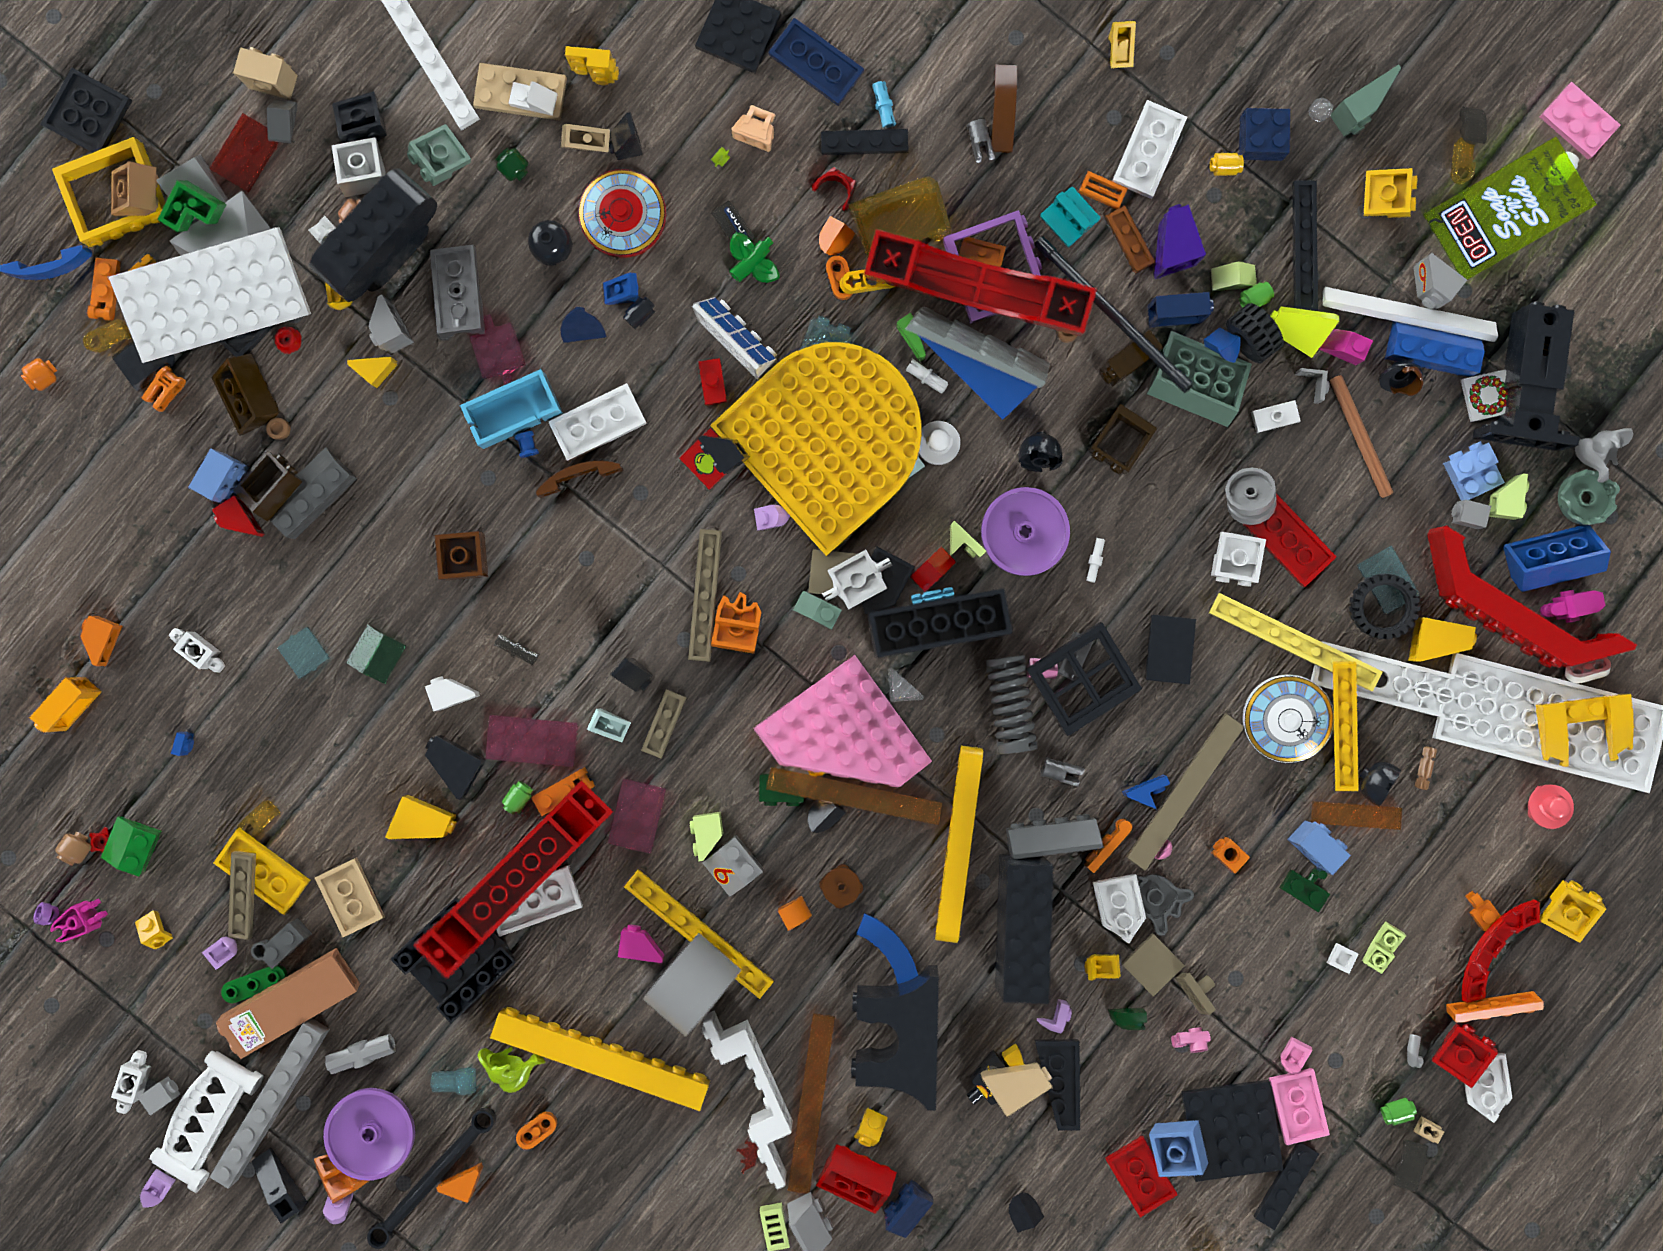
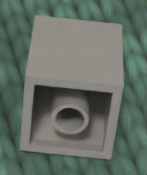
(197, 173)

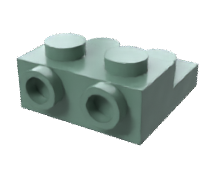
(437, 155)

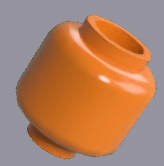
(39, 374)

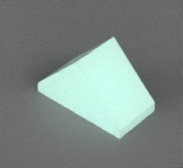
(608, 725)

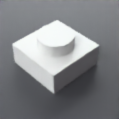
(1342, 958)

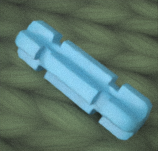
(933, 595)

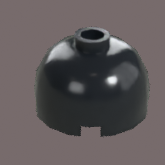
(550, 242)
(1040, 452)
(1378, 781)

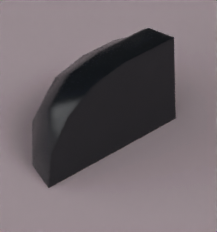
(823, 816)
(1024, 1212)

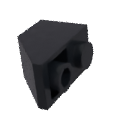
(725, 452)

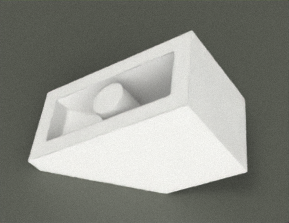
(447, 693)

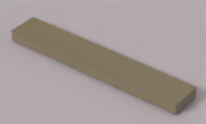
(705, 595)

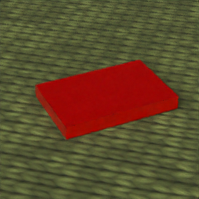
(1139, 1177)

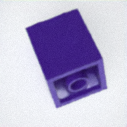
(1177, 242)

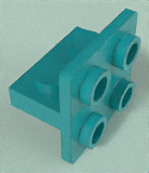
(1070, 216)

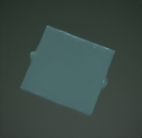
(303, 652)

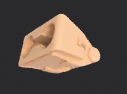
(755, 131)

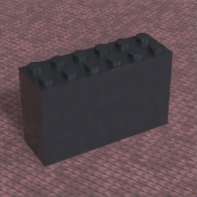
(939, 623)
(1024, 929)

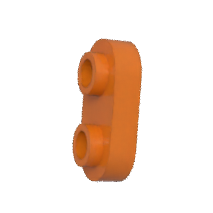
(835, 277)
(537, 1129)

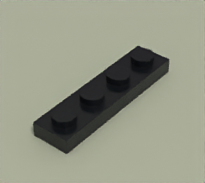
(864, 142)
(1286, 1185)

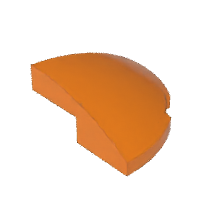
(335, 1182)

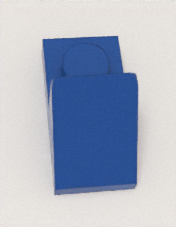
(621, 289)
(1142, 791)

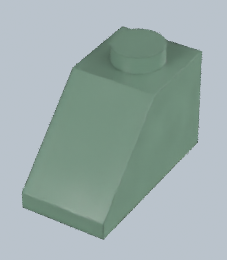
(817, 610)

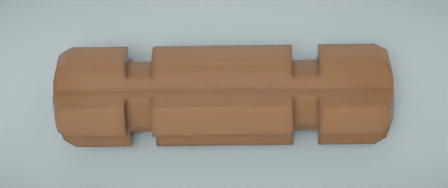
(1425, 768)

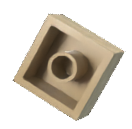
(265, 73)

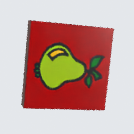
(702, 464)

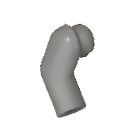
(1413, 1051)

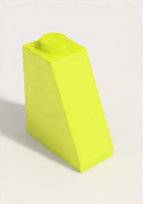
(1304, 328)

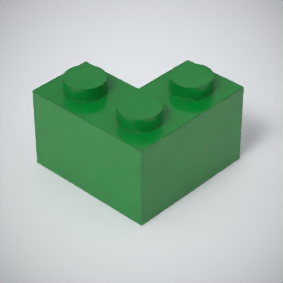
(189, 202)

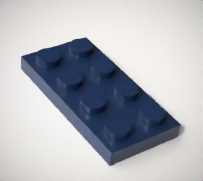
(816, 61)

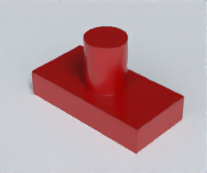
(712, 382)

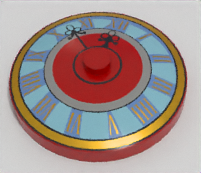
(622, 213)

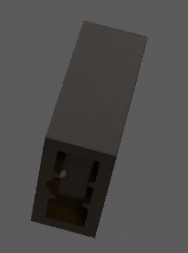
(1127, 361)
(1133, 421)
(259, 477)

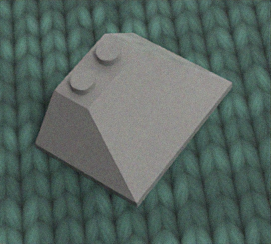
(237, 221)

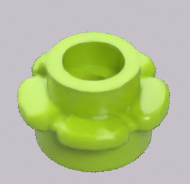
(721, 157)

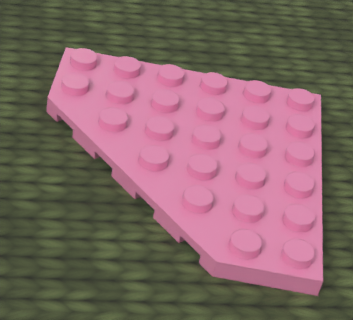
(844, 730)

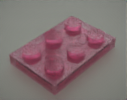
(637, 815)

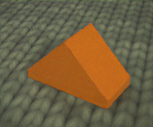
(461, 1185)

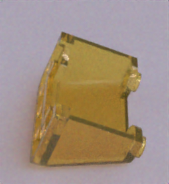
(906, 210)

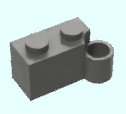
(282, 944)

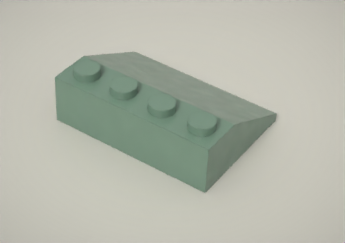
(1216, 381)

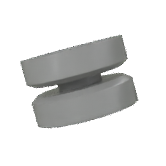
(1251, 496)

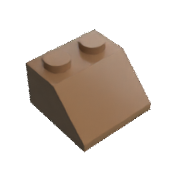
(134, 190)

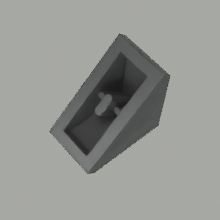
(281, 120)

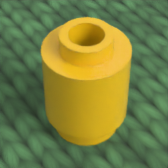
(1226, 164)

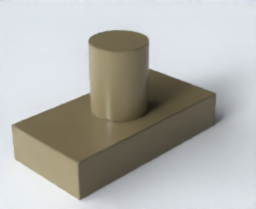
(1196, 991)

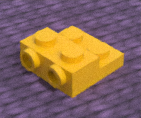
(596, 62)
(1390, 193)
(1573, 910)

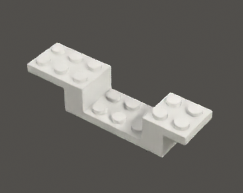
(770, 1122)

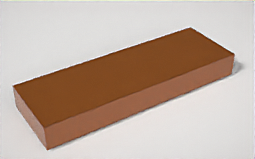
(1130, 239)

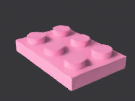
(1580, 120)
(1299, 1106)

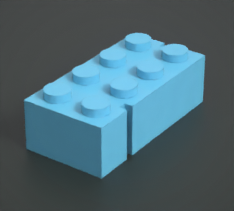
(511, 409)

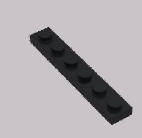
(1305, 244)

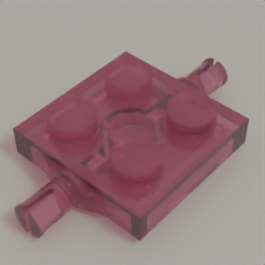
(497, 350)

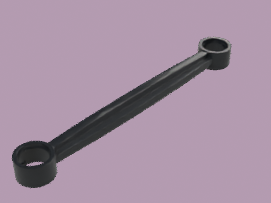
(430, 1178)

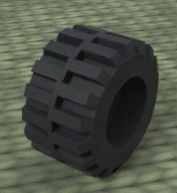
(1257, 332)

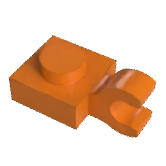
(1483, 912)

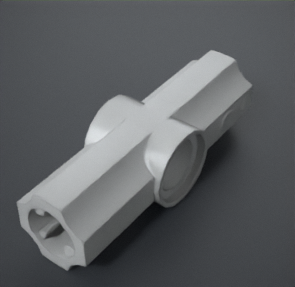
(360, 1054)

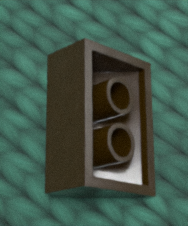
(245, 393)

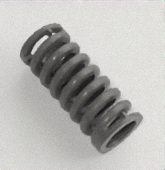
(1018, 703)

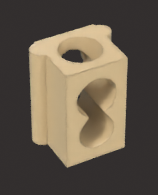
(1435, 1137)

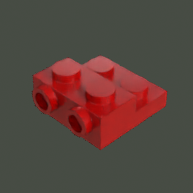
(1465, 1054)

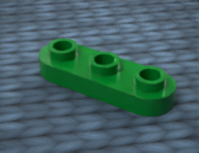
(242, 984)

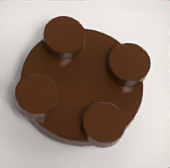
(841, 886)

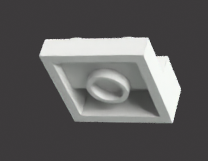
(1238, 559)

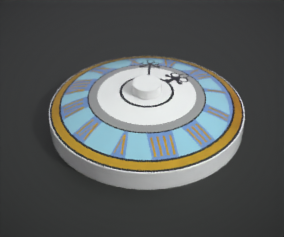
(1288, 718)

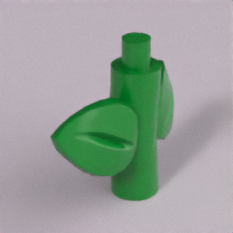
(752, 259)

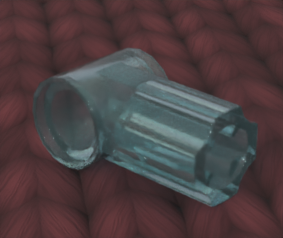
(459, 1081)

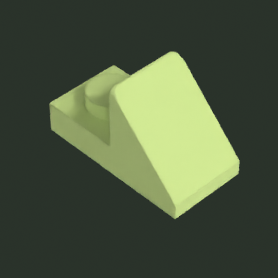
(959, 536)

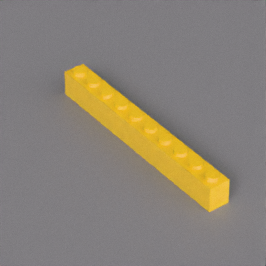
(600, 1058)

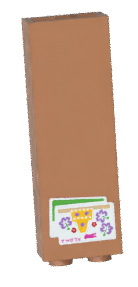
(287, 1003)

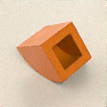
(794, 913)

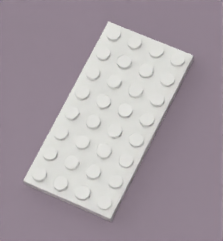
(210, 295)

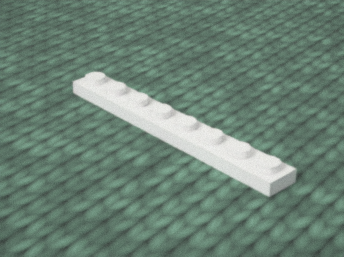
(432, 62)

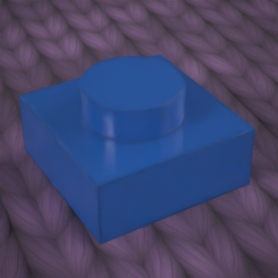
(182, 744)

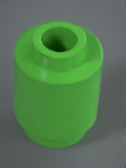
(1258, 294)
(517, 797)
(1398, 1111)

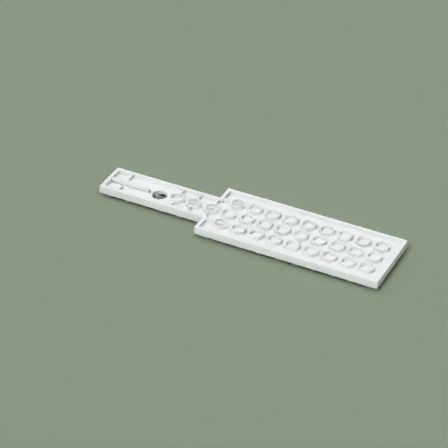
(1495, 712)

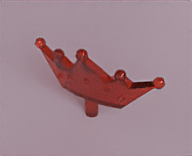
(750, 1154)

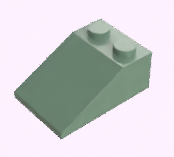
(1358, 108)

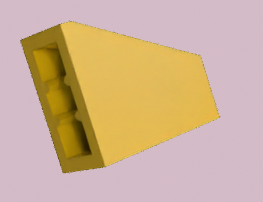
(1439, 638)
(420, 820)

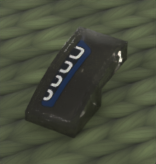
(730, 220)

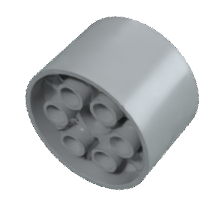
(692, 984)

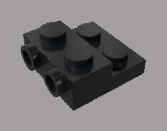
(359, 118)

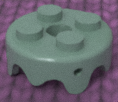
(1601, 498)

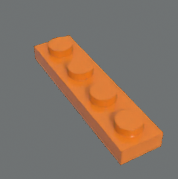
(1495, 1006)

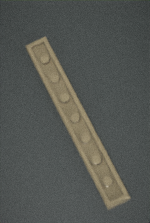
(1184, 792)

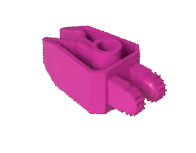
(1572, 605)
(79, 920)

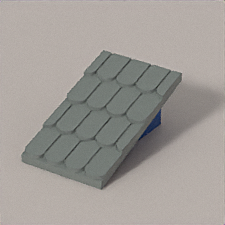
(986, 364)

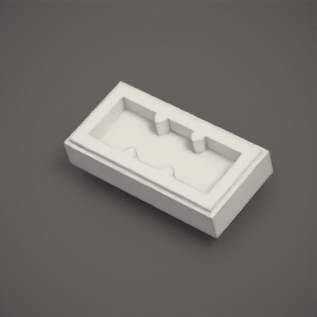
(1275, 416)

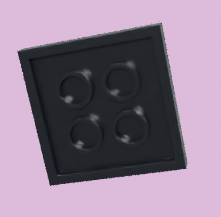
(738, 32)
(86, 111)

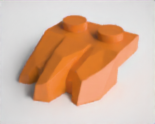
(736, 625)

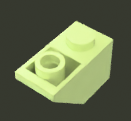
(1509, 499)
(707, 831)

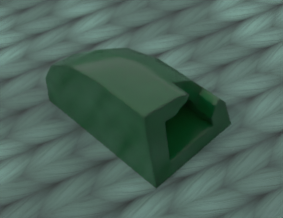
(1129, 1018)

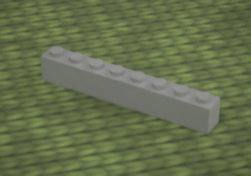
(269, 1103)

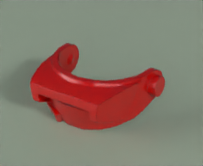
(836, 175)

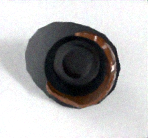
(1402, 378)

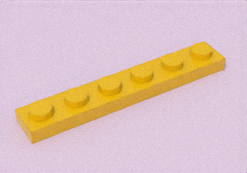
(1345, 726)

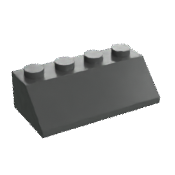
(322, 484)
(1053, 837)

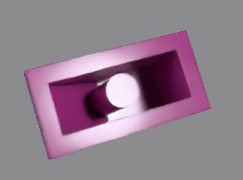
(1347, 346)
(639, 945)

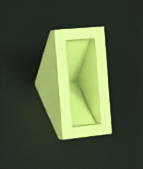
(1233, 276)

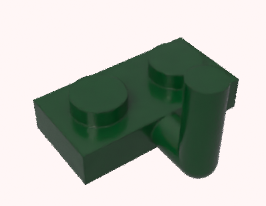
(1306, 889)

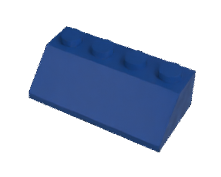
(1435, 349)
(1556, 557)

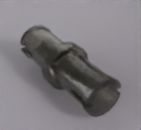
(516, 649)

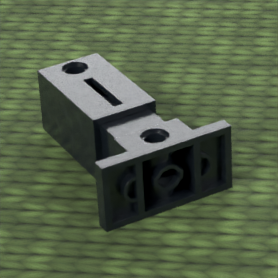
(1534, 375)

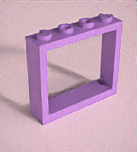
(1026, 241)

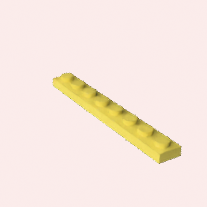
(1290, 639)

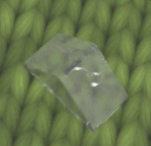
(901, 689)

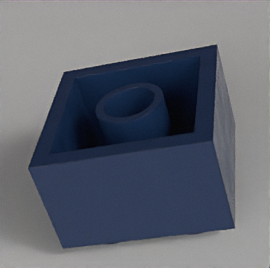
(1264, 134)

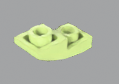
(1383, 946)

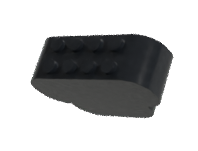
(375, 237)

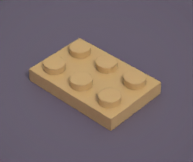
(349, 897)

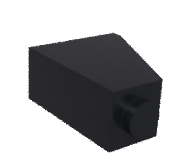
(454, 764)

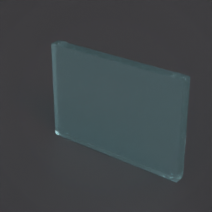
(1386, 563)

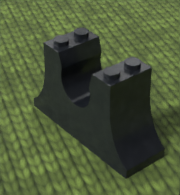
(912, 1058)

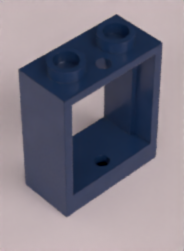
(1179, 309)

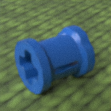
(526, 444)

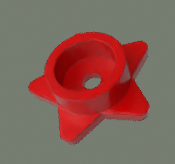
(96, 838)

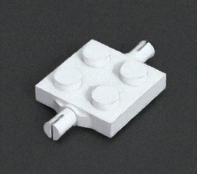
(857, 579)

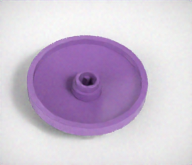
(1025, 531)
(369, 1134)

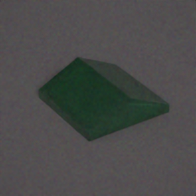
(376, 654)

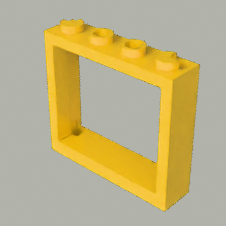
(95, 162)

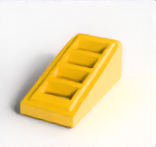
(1013, 1056)

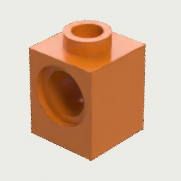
(1236, 861)

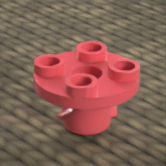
(1550, 806)

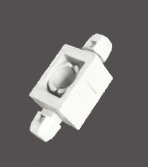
(210, 653)
(121, 1091)

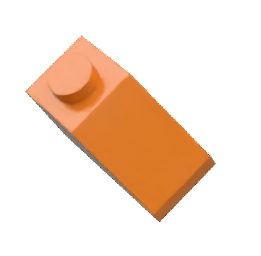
(99, 638)

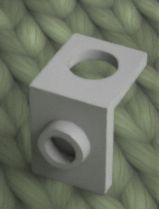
(1322, 384)

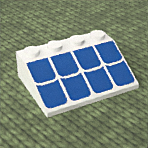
(735, 337)

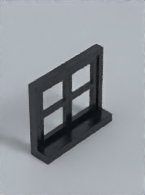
(1100, 704)

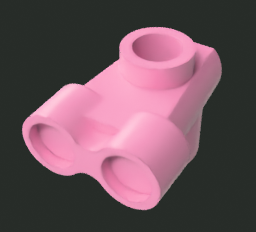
(1195, 1039)

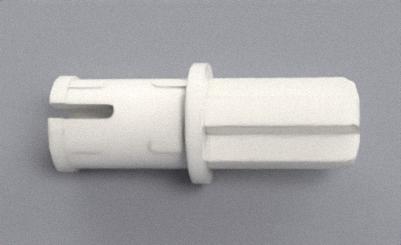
(927, 376)

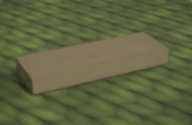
(663, 724)

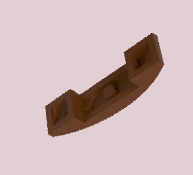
(1004, 108)
(552, 485)

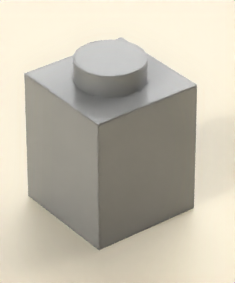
(1471, 514)
(159, 1095)

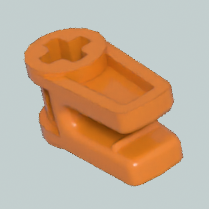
(165, 381)

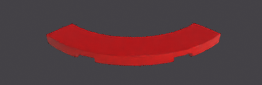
(1491, 944)

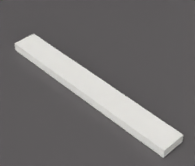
(1409, 314)

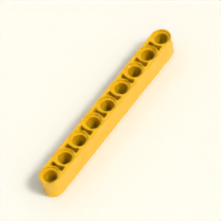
(959, 844)

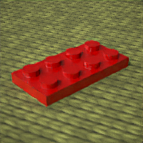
(1293, 544)

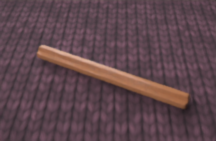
(1361, 436)

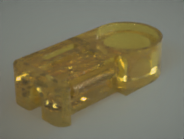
(1462, 158)
(108, 334)
(260, 817)

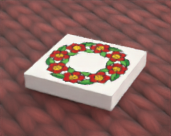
(1485, 395)

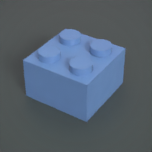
(218, 476)
(1319, 847)
(1178, 1148)

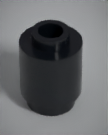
(639, 312)

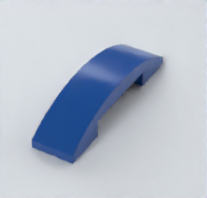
(71, 259)

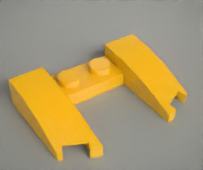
(1555, 716)

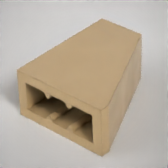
(1017, 1085)

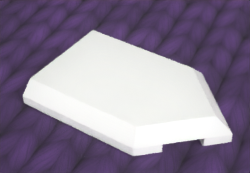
(1120, 905)
(1492, 1089)

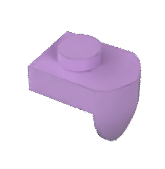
(770, 517)
(221, 951)
(1061, 1015)
(156, 1189)
(337, 1212)

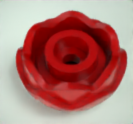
(294, 339)

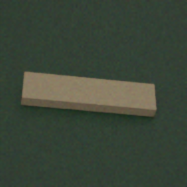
(241, 895)

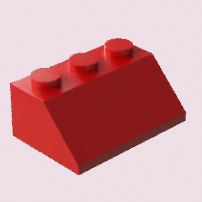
(856, 1178)

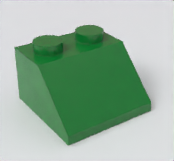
(130, 846)

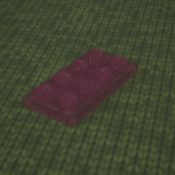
(531, 740)

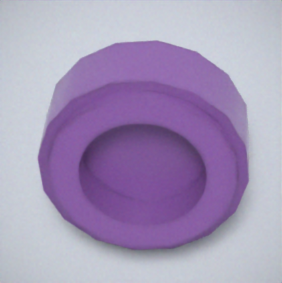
(43, 913)

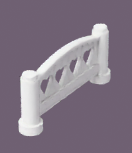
(188, 1164)

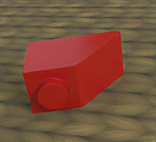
(236, 516)

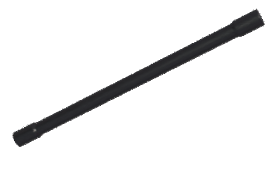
(1107, 308)

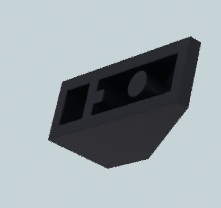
(625, 139)
(632, 674)

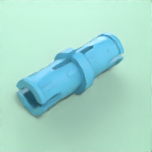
(884, 104)

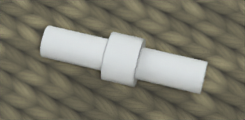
(1095, 560)

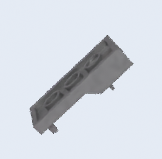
(453, 270)

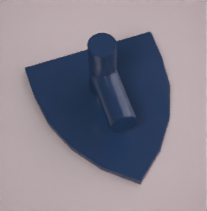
(580, 326)

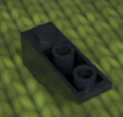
(278, 1186)

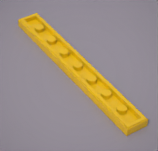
(689, 926)

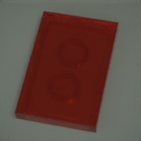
(244, 153)

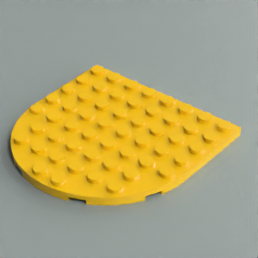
(828, 436)

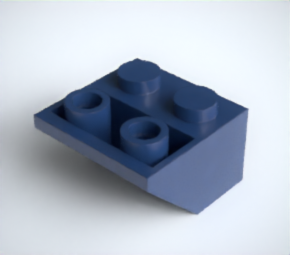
(907, 1209)

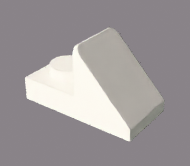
(533, 98)

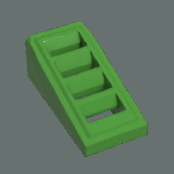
(911, 338)

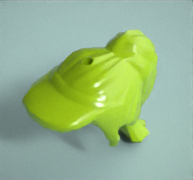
(507, 1069)

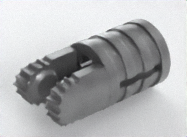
(980, 137)
(1058, 770)

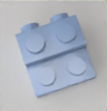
(1474, 471)

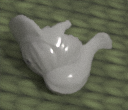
(1601, 448)

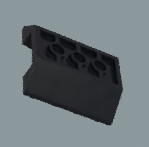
(467, 981)

